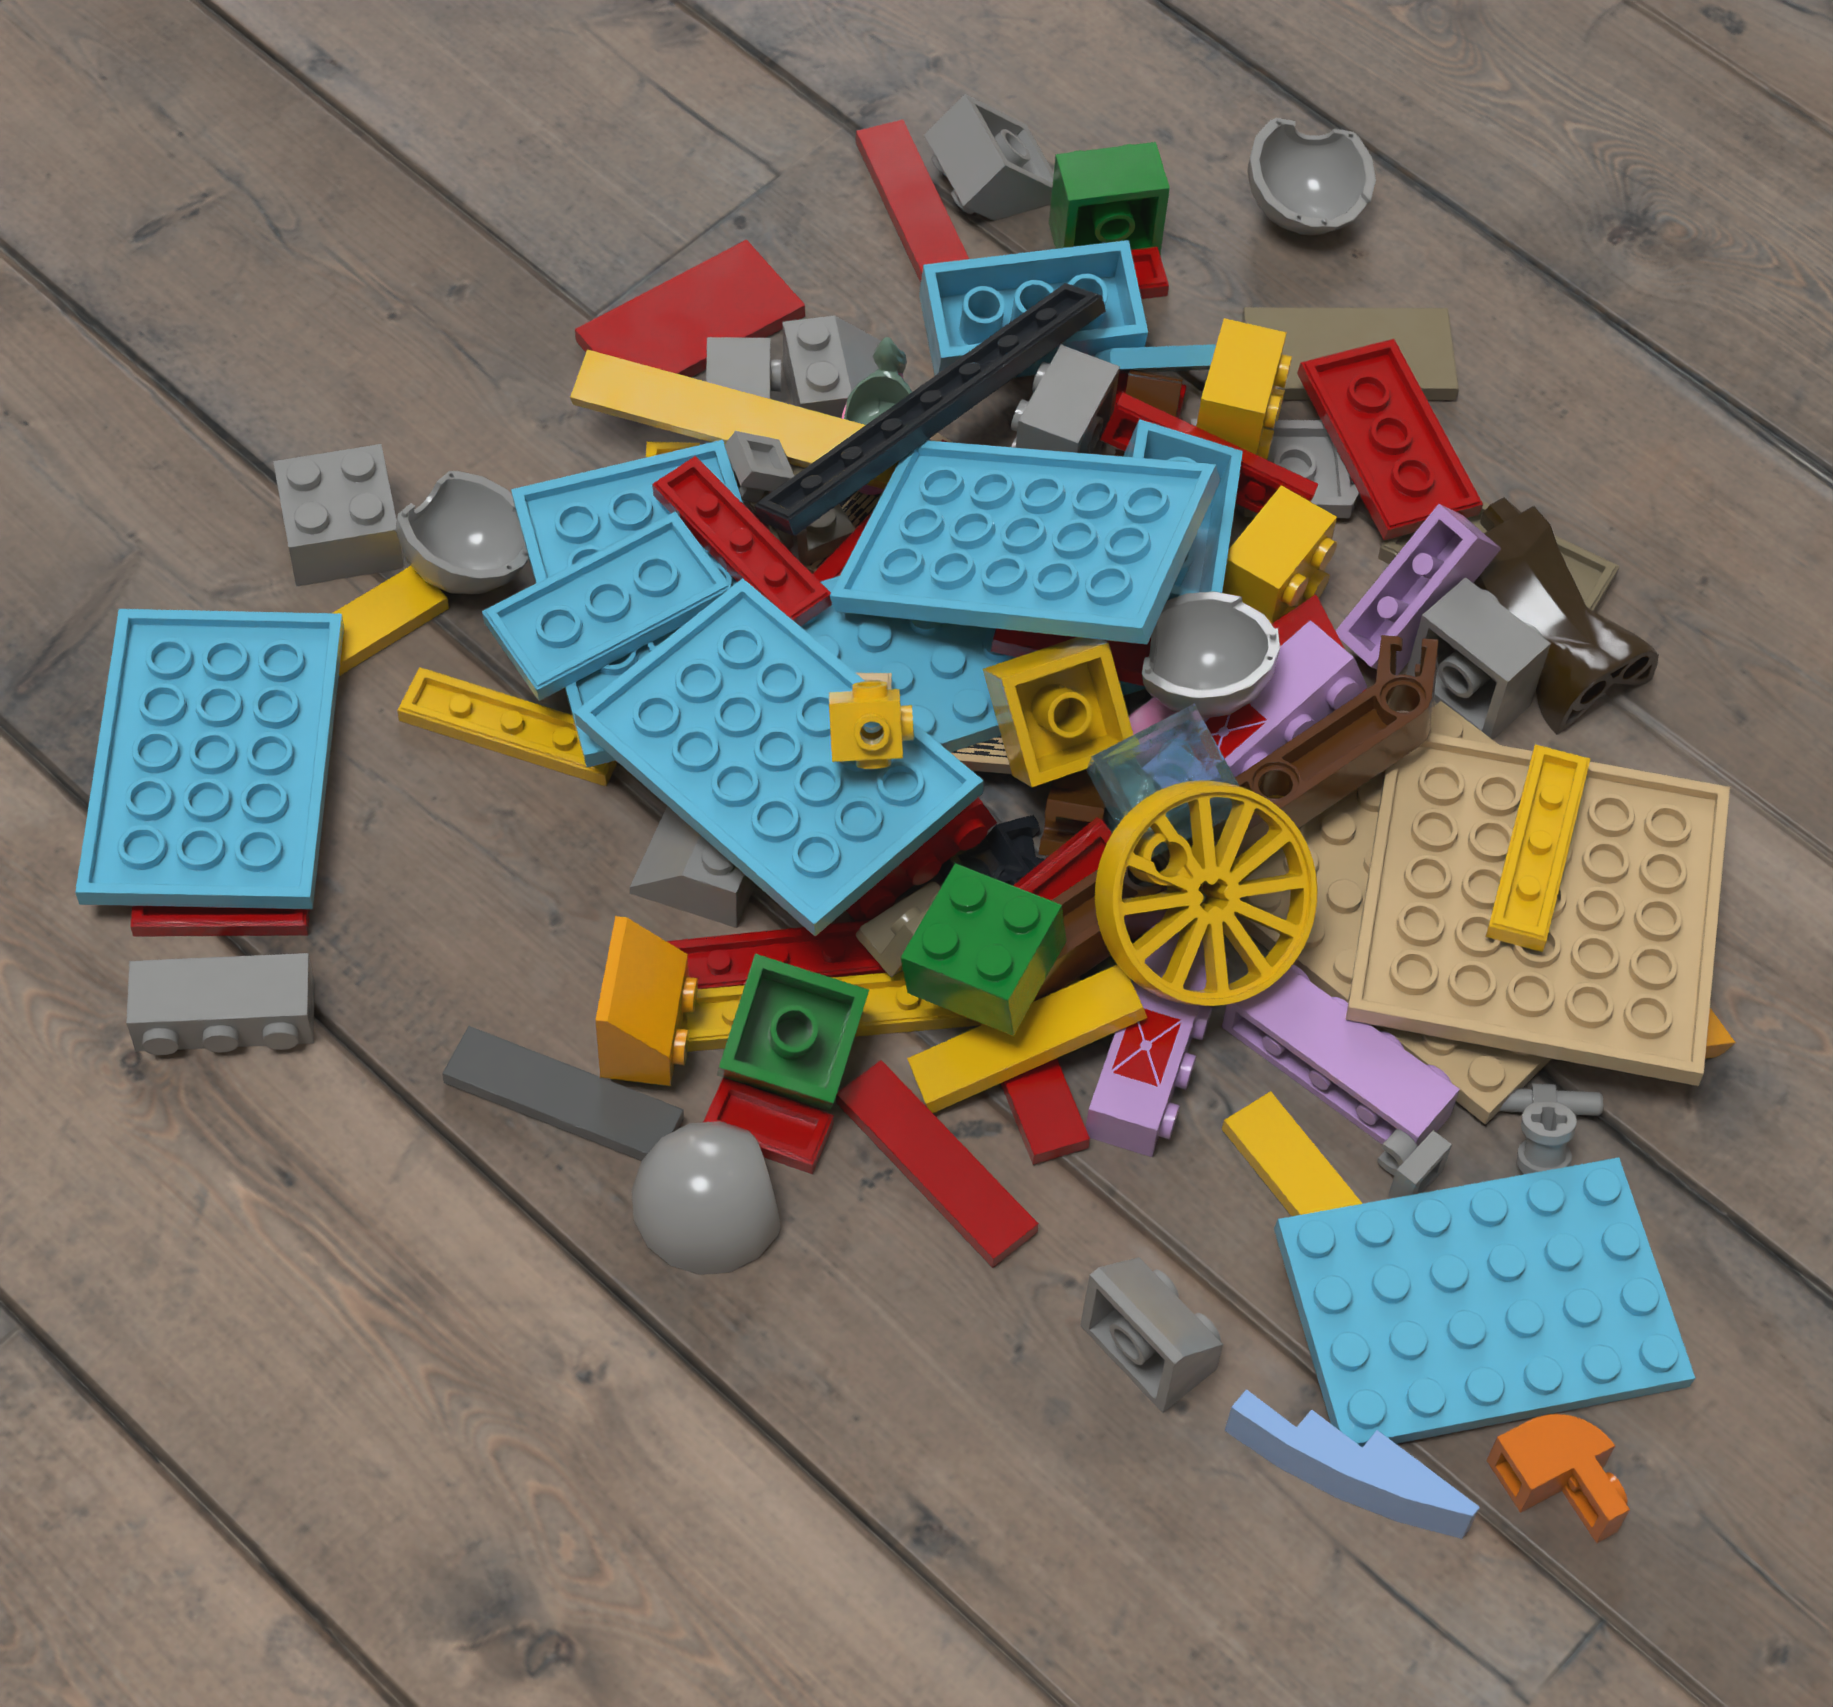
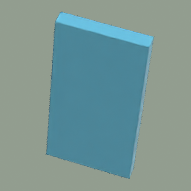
(605, 605)

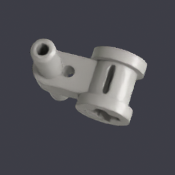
(1549, 1123)

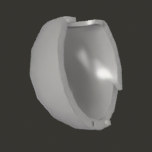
(1310, 180)
(463, 535)
(1210, 654)
(706, 1199)

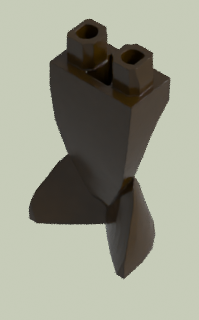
(1538, 588)

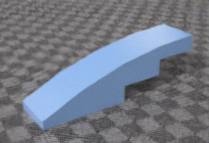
(1371, 1476)

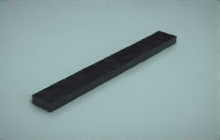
(928, 409)

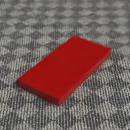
(670, 324)
(1388, 437)

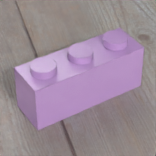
(1424, 571)

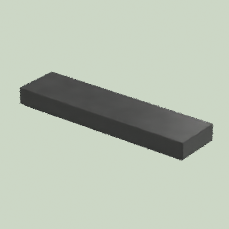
(560, 1094)

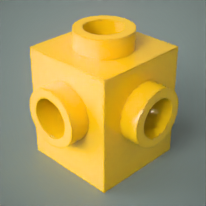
(869, 746)

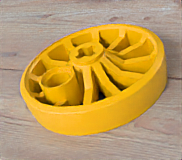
(1222, 877)

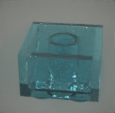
(1159, 757)

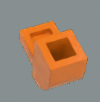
(1564, 1456)

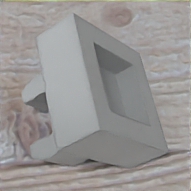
(757, 464)
(1411, 1164)

